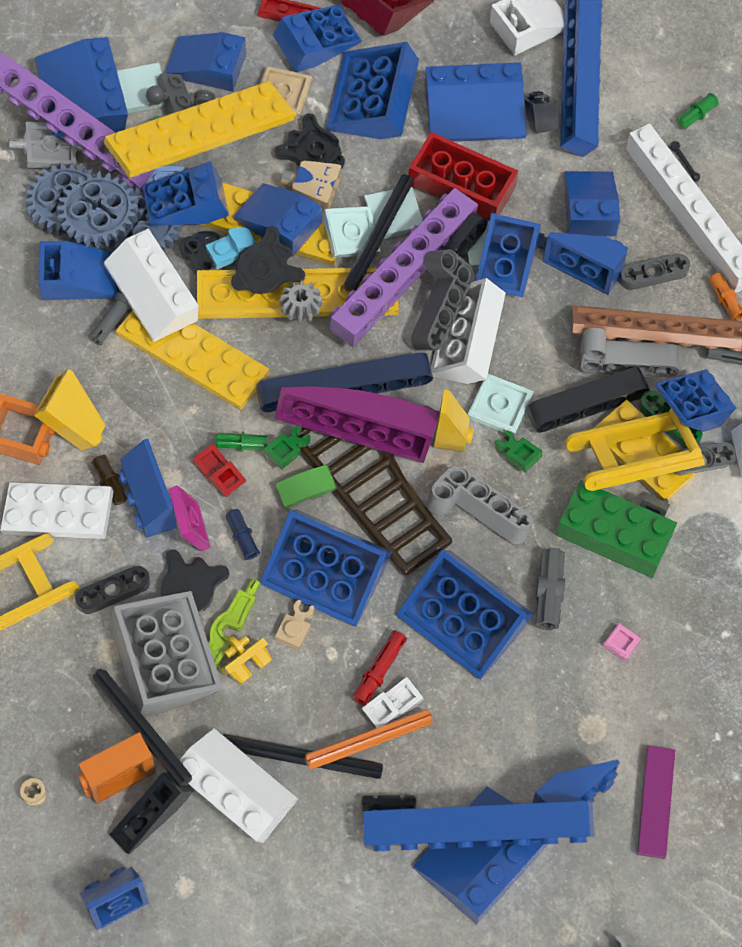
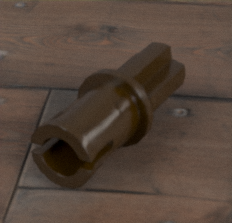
(109, 478)

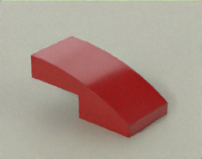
(218, 470)

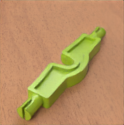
(232, 619)

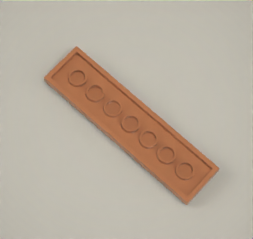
(659, 327)

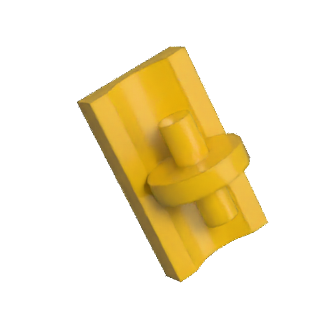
(256, 652)

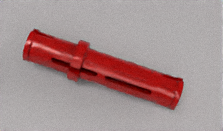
(374, 676)

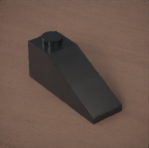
(150, 812)

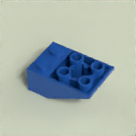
(315, 36)
(186, 197)
(74, 272)
(697, 400)
(578, 784)

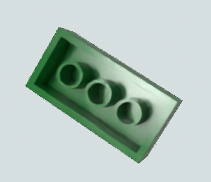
(616, 529)

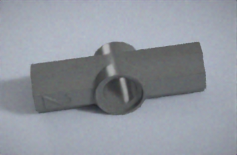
(550, 589)

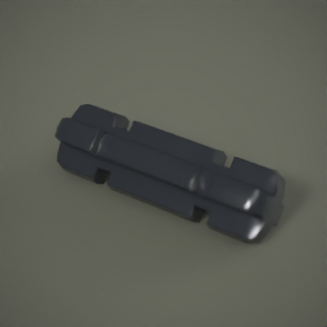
(388, 802)

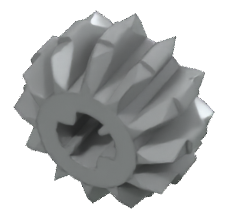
(300, 301)

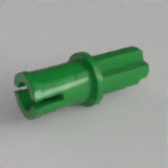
(697, 111)
(241, 441)

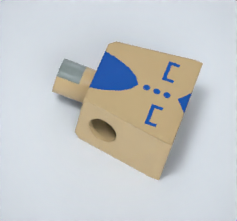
(315, 181)

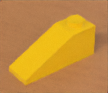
(452, 425)

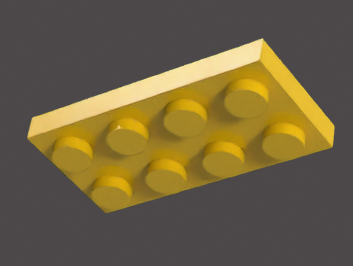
(645, 448)

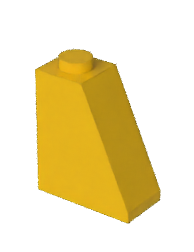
(71, 412)

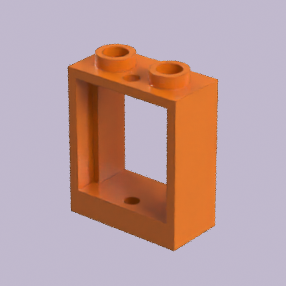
(18, 450)
(116, 768)

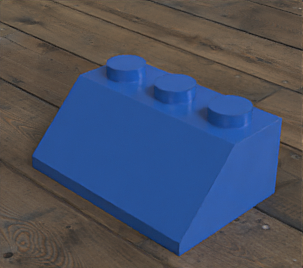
(147, 490)

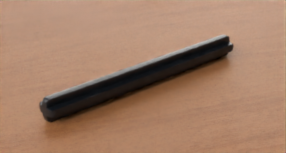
(378, 233)
(140, 724)
(297, 756)

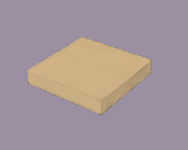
(291, 86)

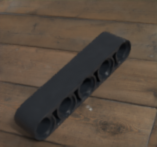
(587, 399)

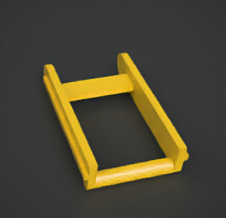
(615, 475)
(38, 579)

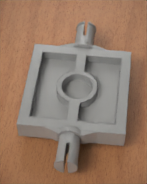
(44, 149)

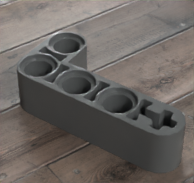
(445, 300)

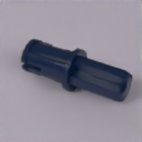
(242, 534)

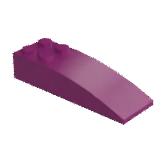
(361, 418)

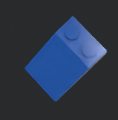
(209, 59)
(591, 203)
(288, 211)
(509, 253)
(587, 258)
(114, 896)

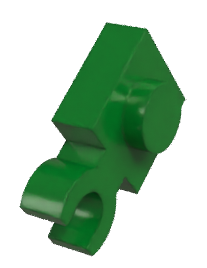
(284, 449)
(521, 453)

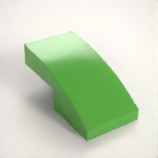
(306, 485)

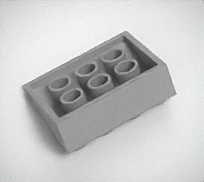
(164, 652)

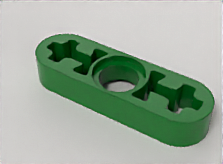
(651, 396)

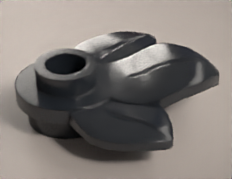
(198, 257)

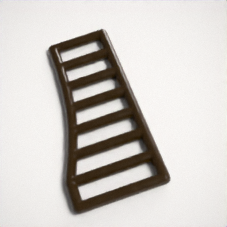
(359, 511)

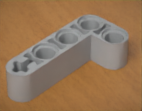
(615, 356)
(481, 501)

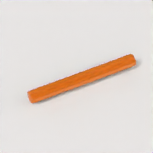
(368, 739)

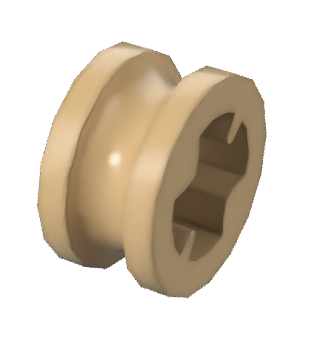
(38, 798)

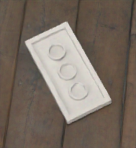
(57, 510)

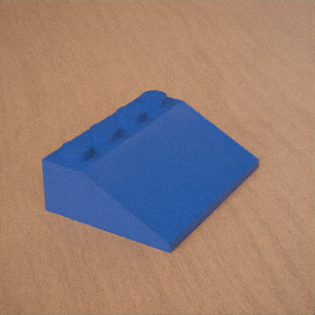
(88, 78)
(374, 91)
(476, 101)
(325, 567)
(464, 613)
(477, 875)

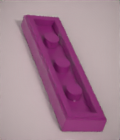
(656, 802)

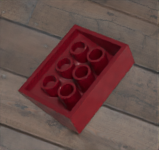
(386, 15)

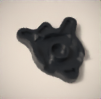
(311, 145)
(265, 266)
(194, 577)

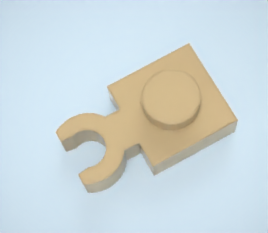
(294, 628)

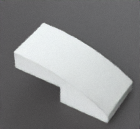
(393, 704)

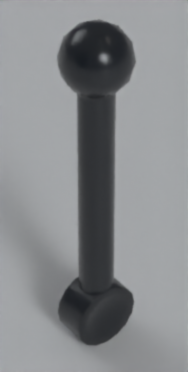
(675, 147)

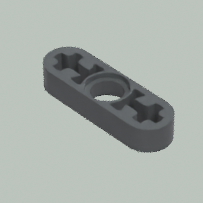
(662, 263)
(713, 463)

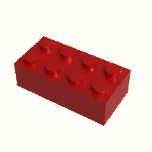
(448, 165)

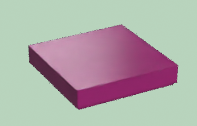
(189, 518)

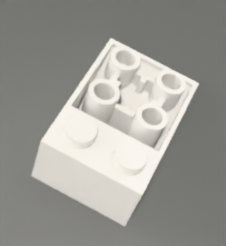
(526, 22)

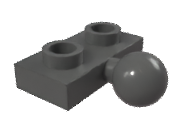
(172, 91)

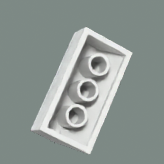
(152, 286)
(472, 336)
(237, 785)

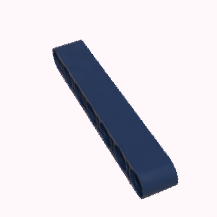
(368, 376)

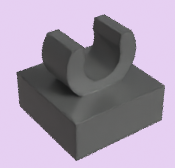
(655, 504)

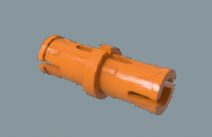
(726, 296)

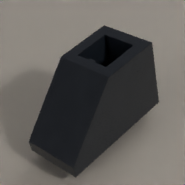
(541, 112)

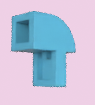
(230, 247)

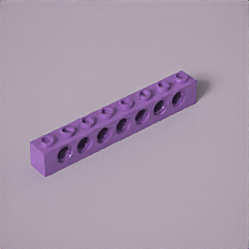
(63, 111)
(353, 328)

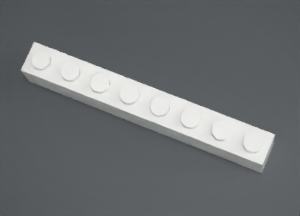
(687, 203)

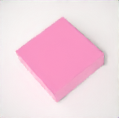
(621, 642)

